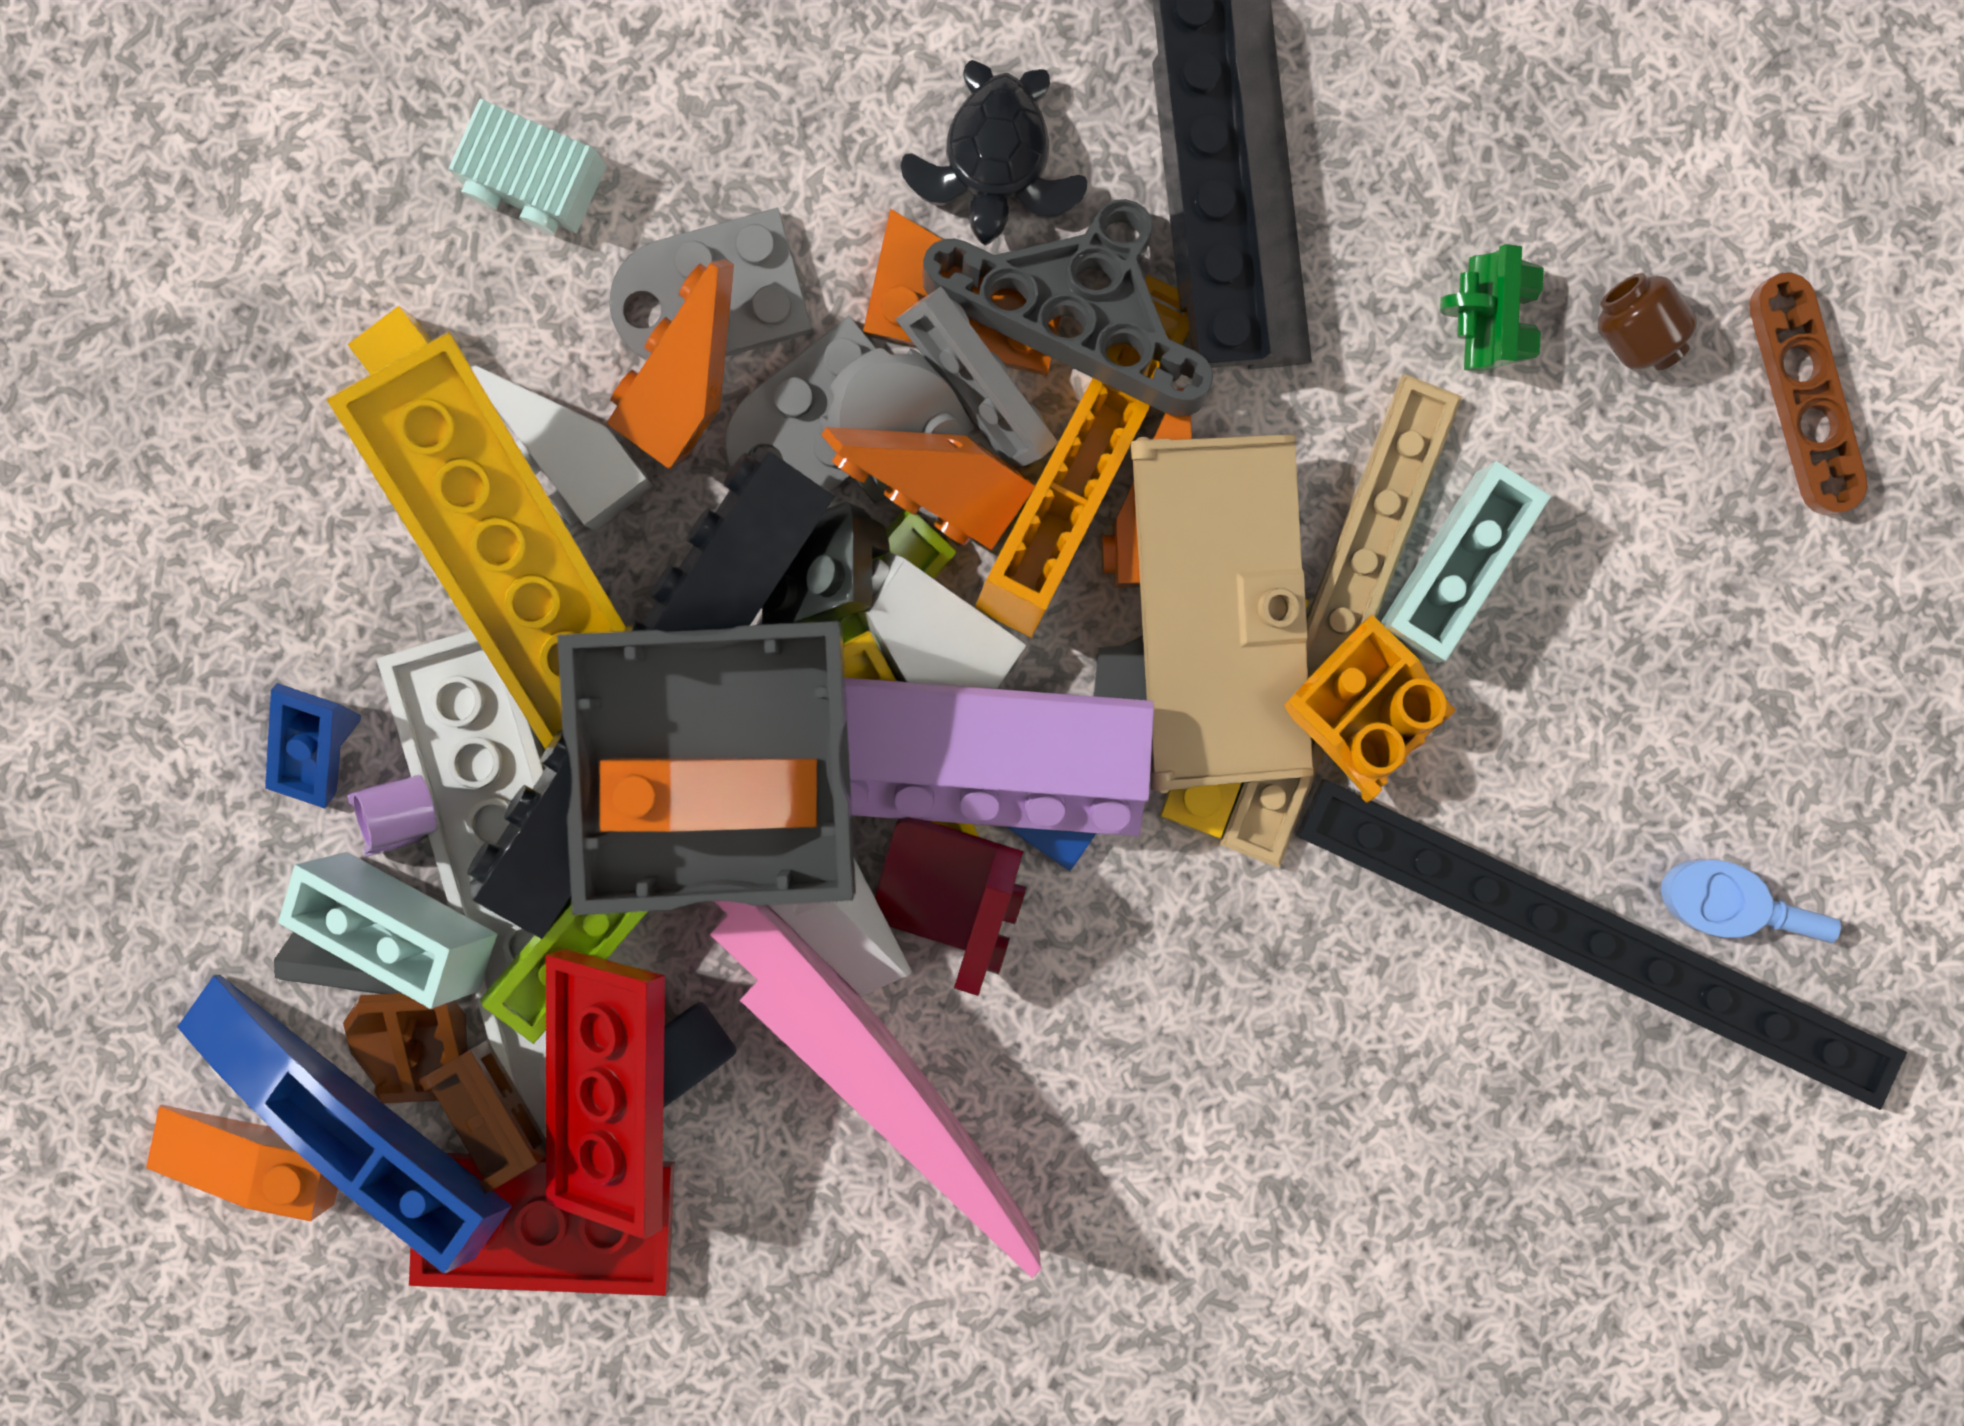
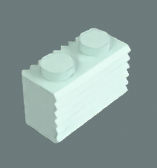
(527, 168)

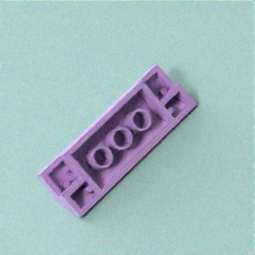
(998, 756)

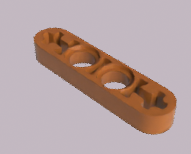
(1819, 392)

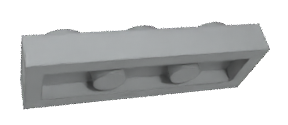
(978, 379)

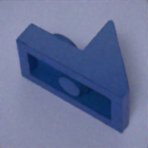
(305, 744)

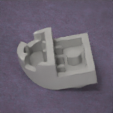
(894, 395)

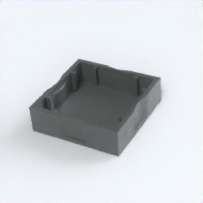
(707, 697)

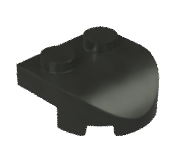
(830, 570)

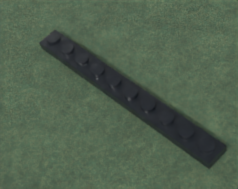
(1601, 944)

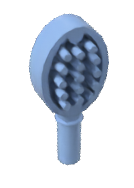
(1735, 903)

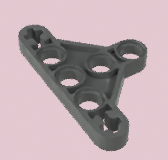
(1108, 316)

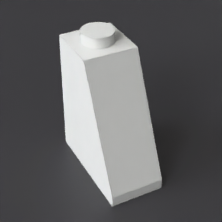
(933, 632)

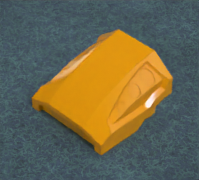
(1369, 706)

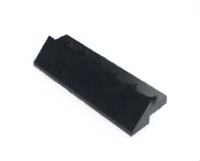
(1229, 182)

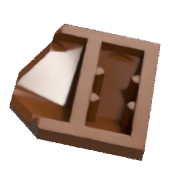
(403, 1042)

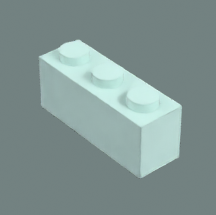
(1464, 562)
(387, 929)

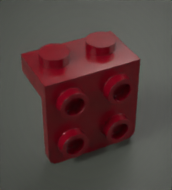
(952, 892)

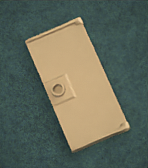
(1221, 608)

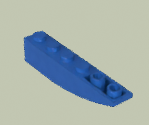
(344, 1129)

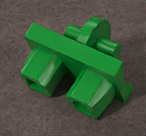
(1490, 309)

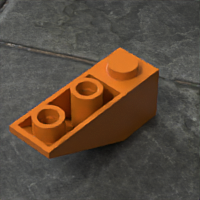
(682, 380)
(943, 473)

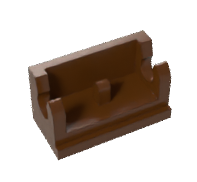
(488, 1115)

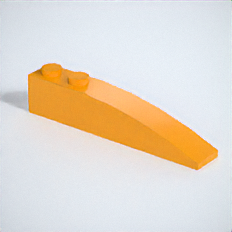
(1071, 487)

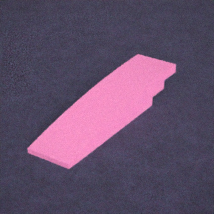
(869, 1069)

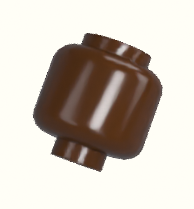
(1646, 322)

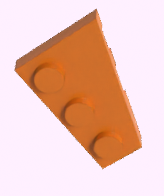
(900, 285)

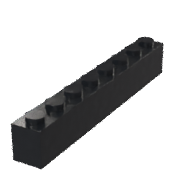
(719, 585)

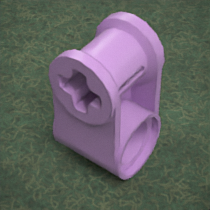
(394, 814)

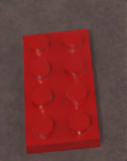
(605, 1091)
(557, 1250)

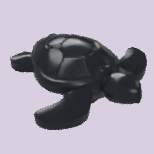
(996, 154)

